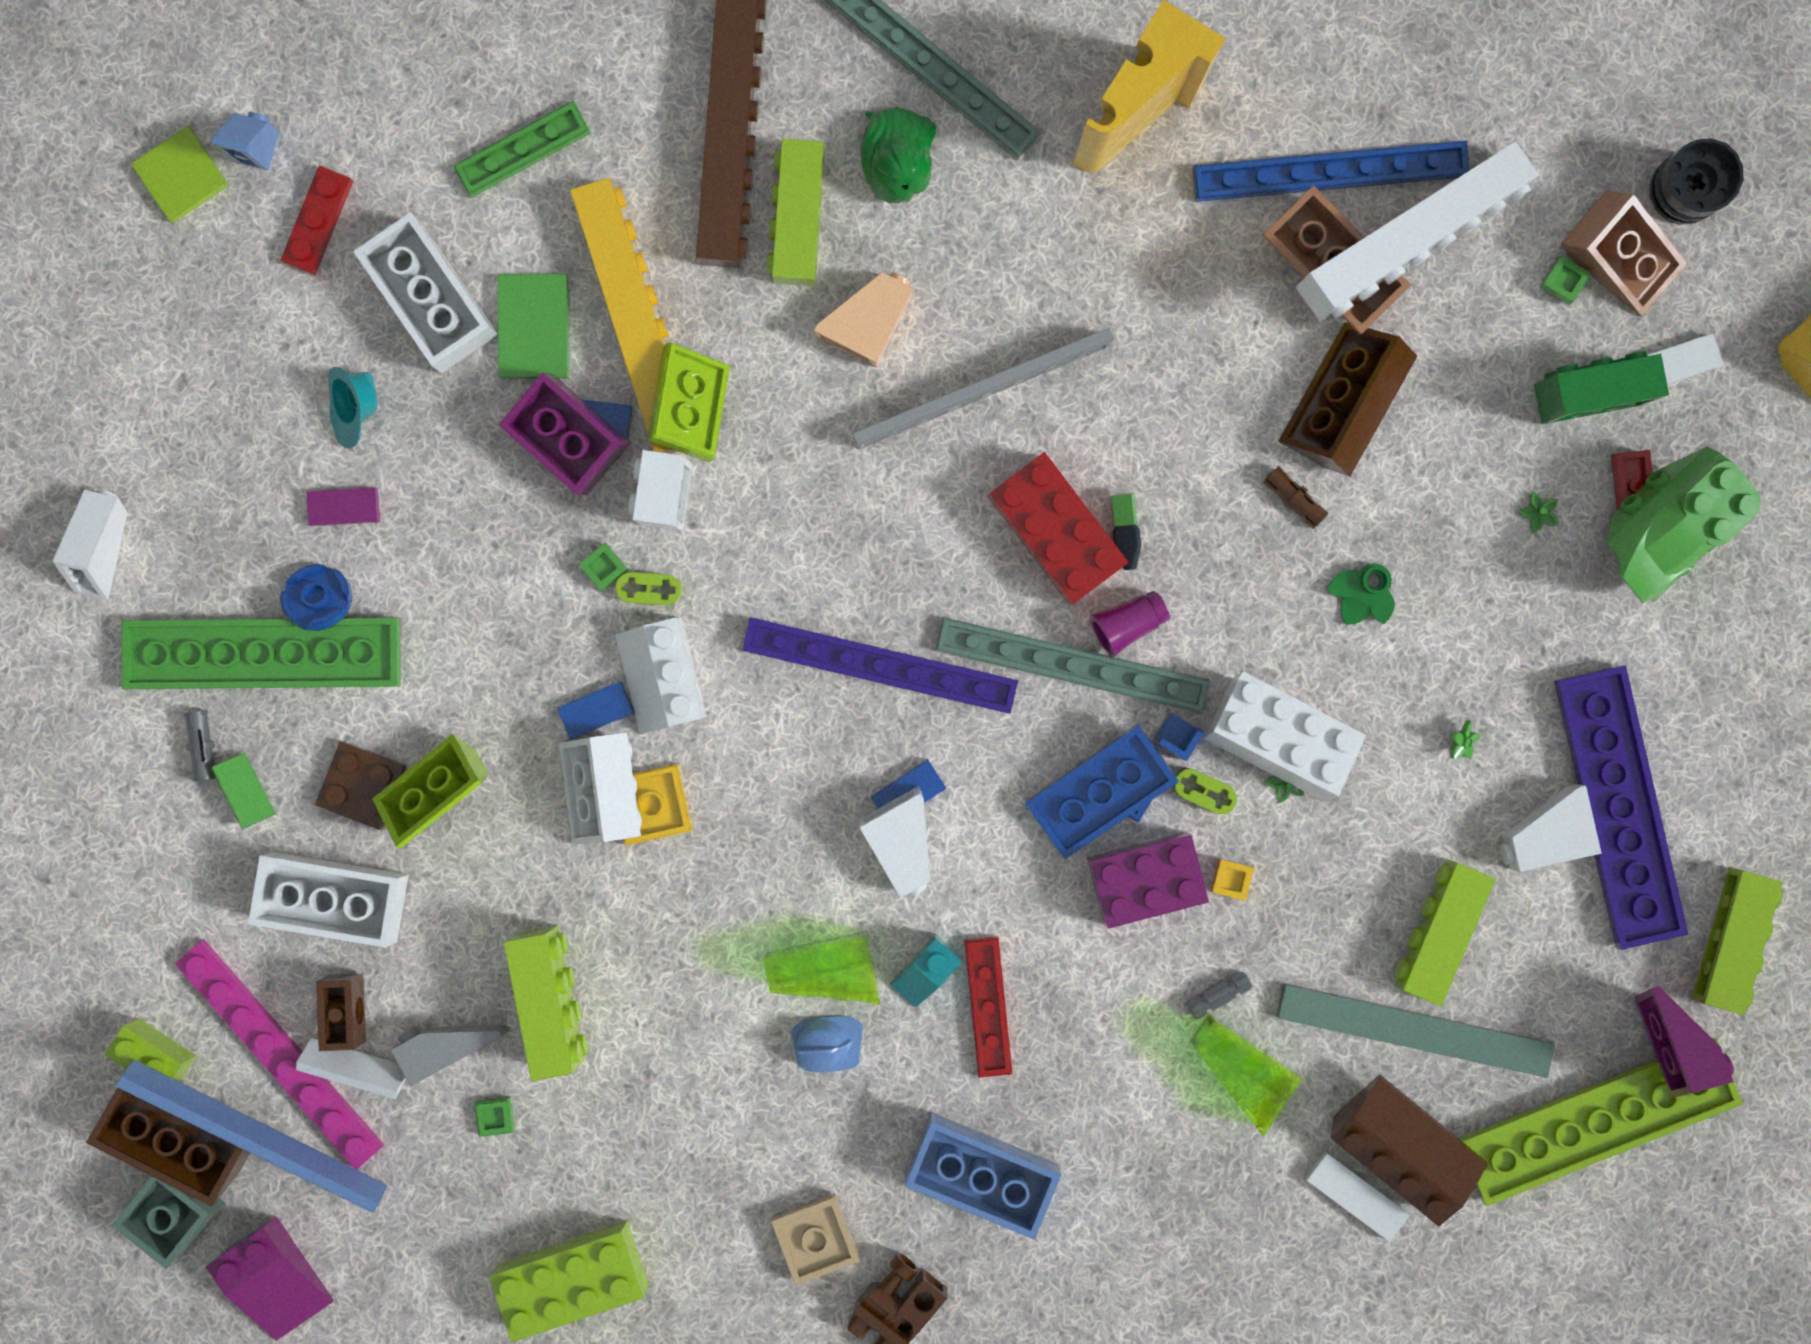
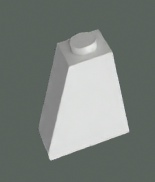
(92, 544)
(1553, 833)
(900, 841)

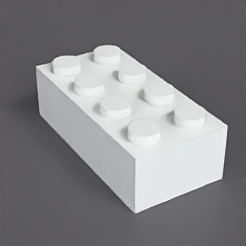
(425, 292)
(1284, 737)
(328, 899)

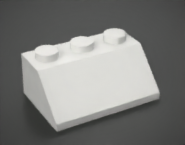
(660, 675)
(600, 789)

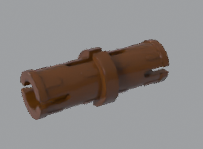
(1295, 497)

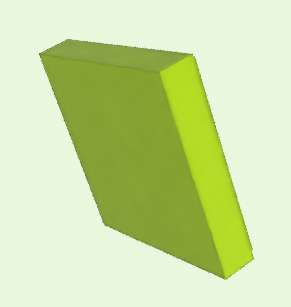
(180, 174)

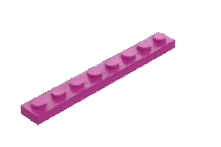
(278, 1054)

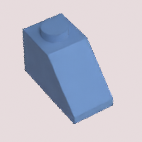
(247, 140)

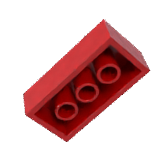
(1057, 529)

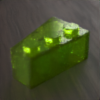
(825, 968)
(1248, 1072)

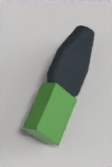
(1126, 532)

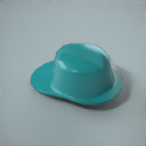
(351, 402)

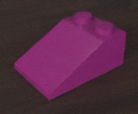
(1683, 1049)
(270, 1280)

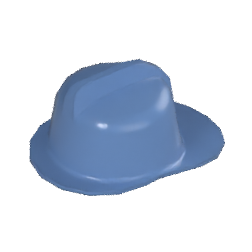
(827, 1043)

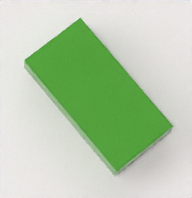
(243, 791)

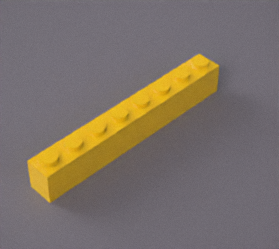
(624, 287)

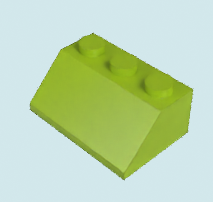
(429, 789)

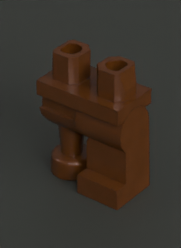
(896, 1317)

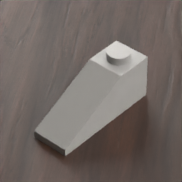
(438, 1047)

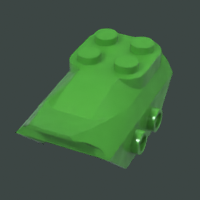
(1679, 519)

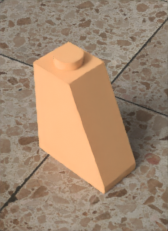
(868, 318)

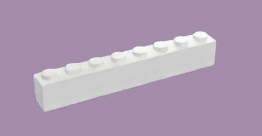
(1416, 232)

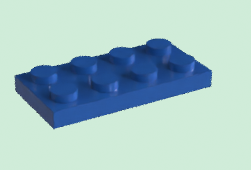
(1101, 791)

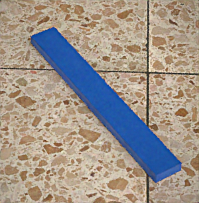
(1330, 171)

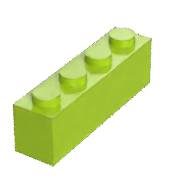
(798, 212)
(1444, 932)
(1737, 941)

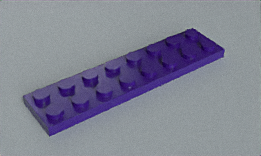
(1631, 835)

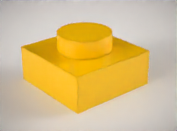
(1232, 879)

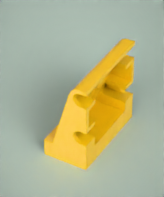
(1168, 68)

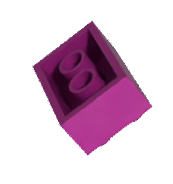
(564, 433)
(1147, 880)

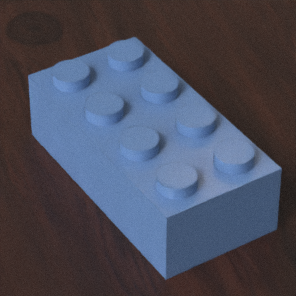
(982, 1175)

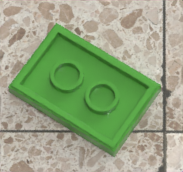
(533, 325)

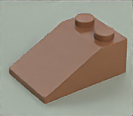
(1625, 250)

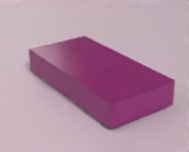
(343, 507)

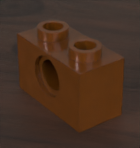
(341, 1012)

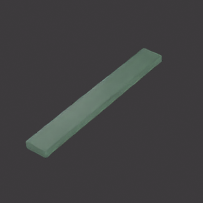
(940, 73)
(1072, 665)
(1415, 1030)

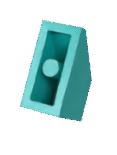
(927, 971)

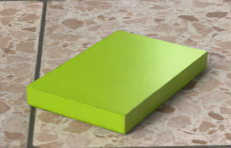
(688, 402)

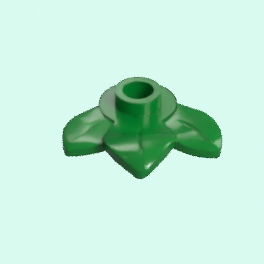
(1362, 599)

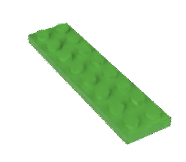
(259, 654)

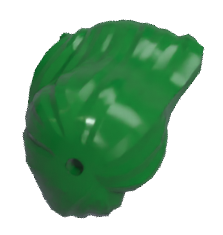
(897, 153)

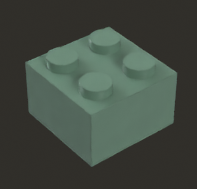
(164, 1221)

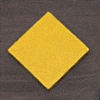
(661, 804)

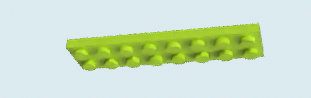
(1587, 1129)

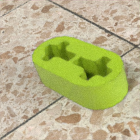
(648, 580)
(1207, 783)

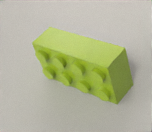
(546, 1002)
(569, 1281)

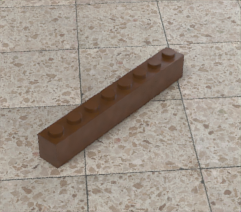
(729, 132)

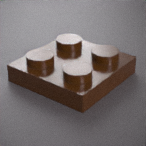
(354, 780)

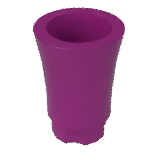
(1129, 622)

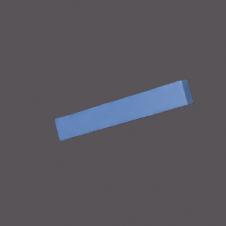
(252, 1135)

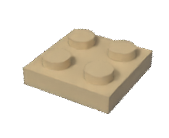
(815, 1239)

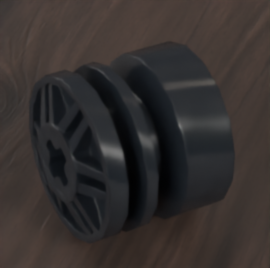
(1715, 178)

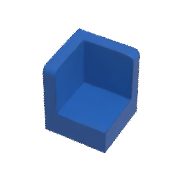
(1178, 737)

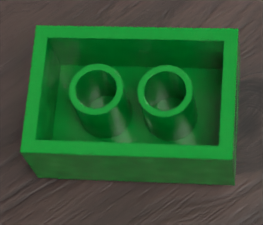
(1601, 387)

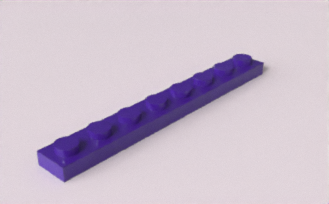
(880, 665)

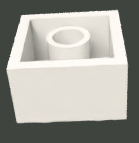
(660, 490)

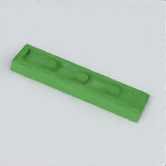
(522, 149)

